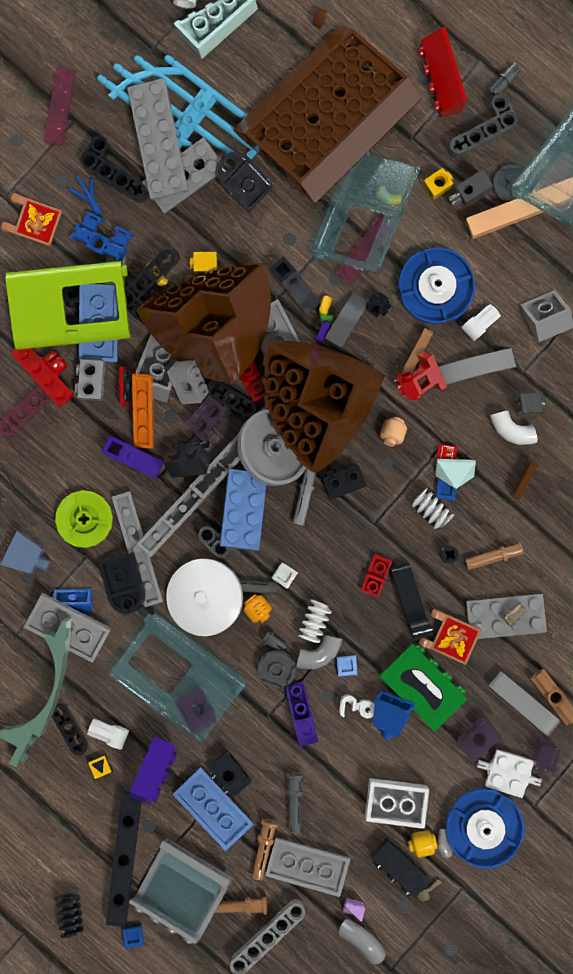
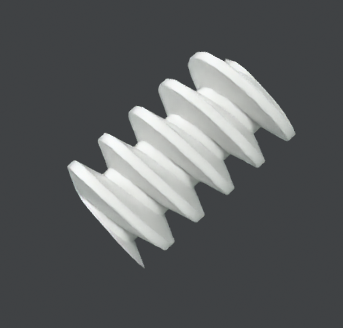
(432, 510)
(315, 621)

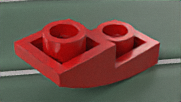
(253, 382)
(376, 575)

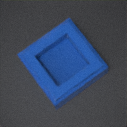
(445, 491)
(133, 936)

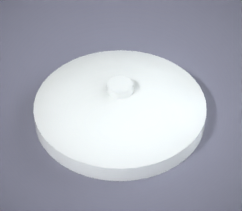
(204, 597)

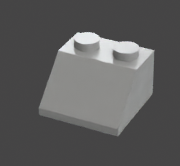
(547, 315)

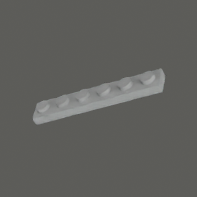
(132, 535)

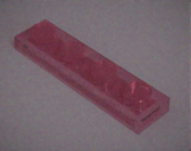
(360, 252)

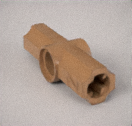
(547, 688)

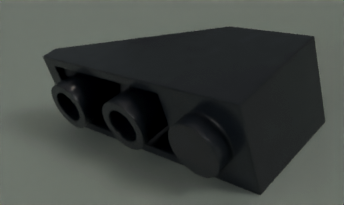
(294, 285)

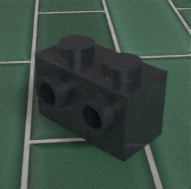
(343, 482)

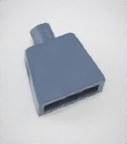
(25, 555)

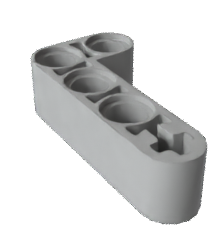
(524, 703)

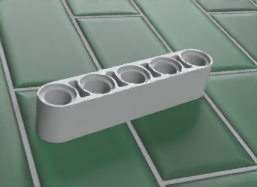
(264, 945)

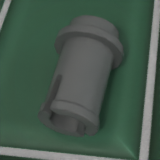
(271, 640)

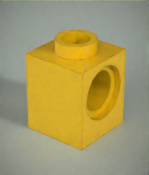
(435, 191)
(203, 262)

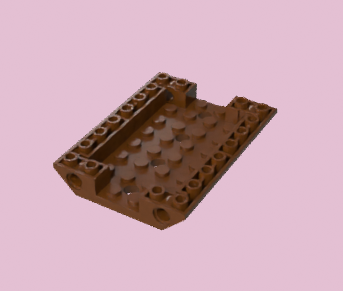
(346, 124)

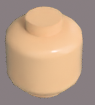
(393, 431)

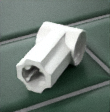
(477, 325)
(112, 735)

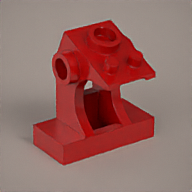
(428, 368)

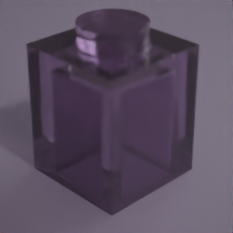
(545, 757)

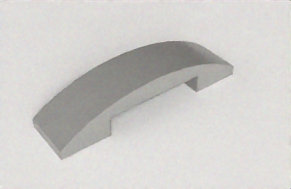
(478, 366)

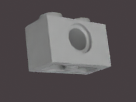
(188, 382)

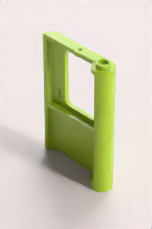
(39, 308)

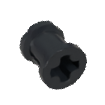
(455, 554)

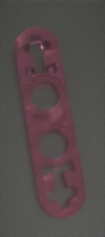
(24, 405)

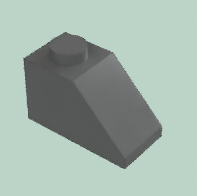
(529, 404)

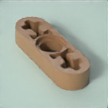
(419, 347)

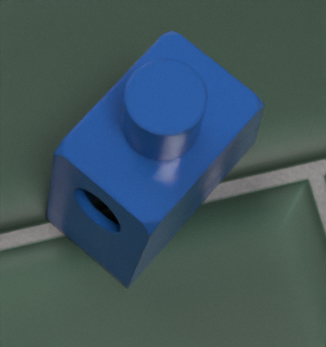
(391, 714)

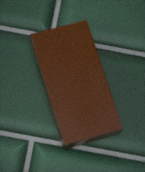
(524, 480)

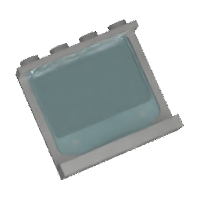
(181, 891)

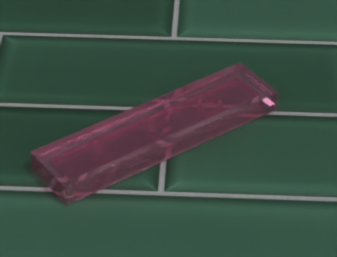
(60, 106)

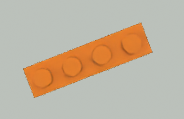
(143, 410)

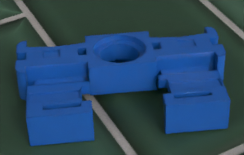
(110, 247)

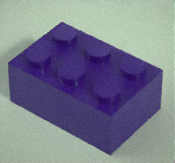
(153, 771)

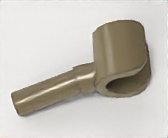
(424, 895)

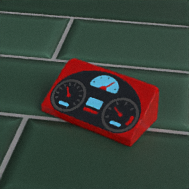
(125, 384)

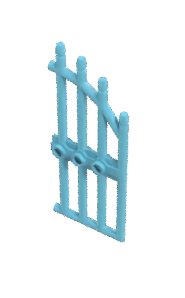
(198, 108)

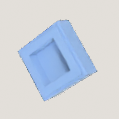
(346, 665)

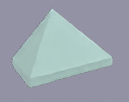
(455, 471)

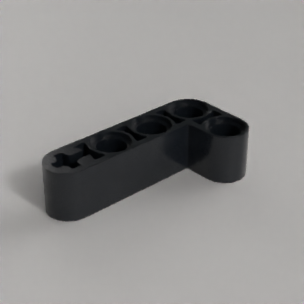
(116, 174)
(150, 279)
(411, 601)

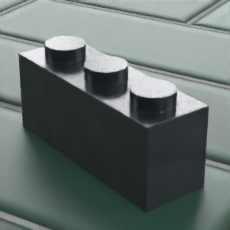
(400, 868)

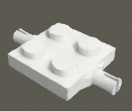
(509, 773)

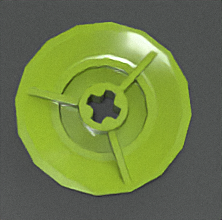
(74, 530)

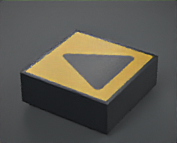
(100, 766)

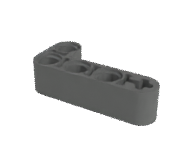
(480, 131)

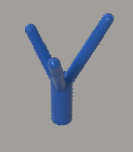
(89, 196)

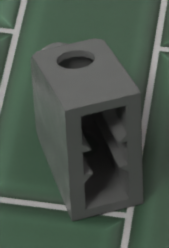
(478, 184)

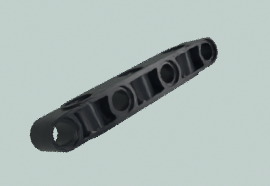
(123, 872)

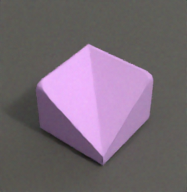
(354, 908)

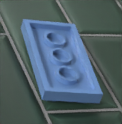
(97, 305)
(242, 511)
(213, 808)

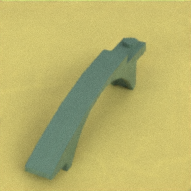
(26, 734)

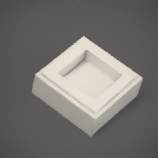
(284, 575)

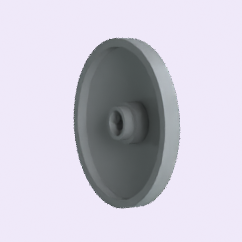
(265, 452)

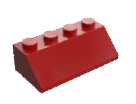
(442, 73)

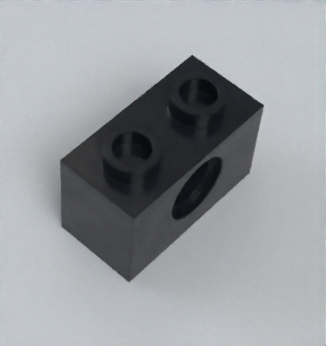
(224, 763)

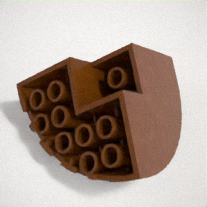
(213, 319)
(317, 398)

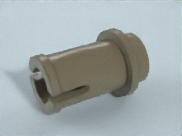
(514, 614)

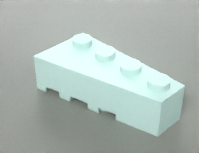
(213, 24)

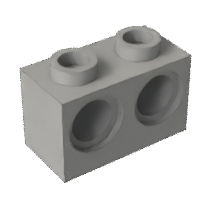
(96, 380)

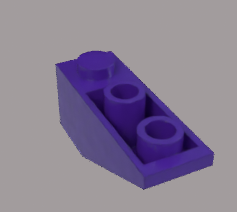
(132, 457)
(301, 713)

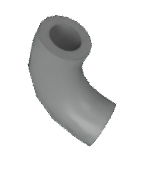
(320, 656)
(363, 941)

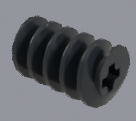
(71, 915)

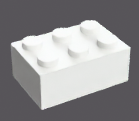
(396, 803)

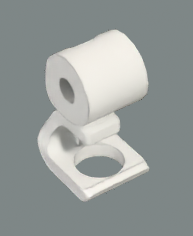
(364, 706)

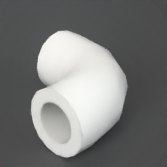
(512, 432)

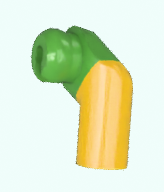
(323, 310)

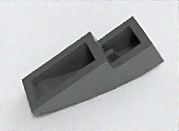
(346, 321)

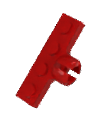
(46, 373)

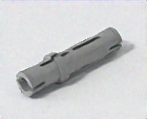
(304, 497)

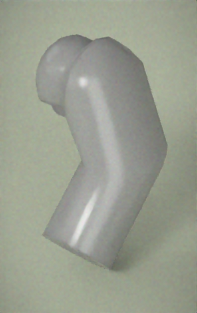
(443, 844)

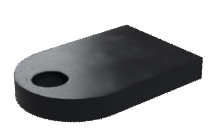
(244, 181)
(123, 582)

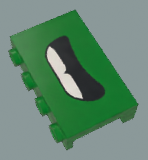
(421, 683)

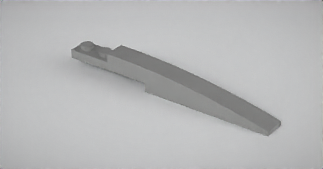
(191, 499)

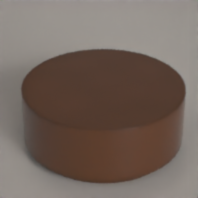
(320, 18)

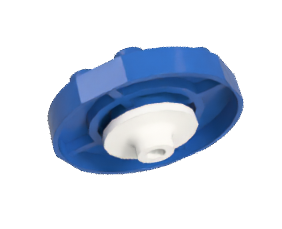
(426, 300)
(481, 810)

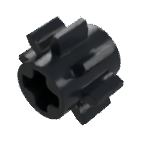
(378, 305)

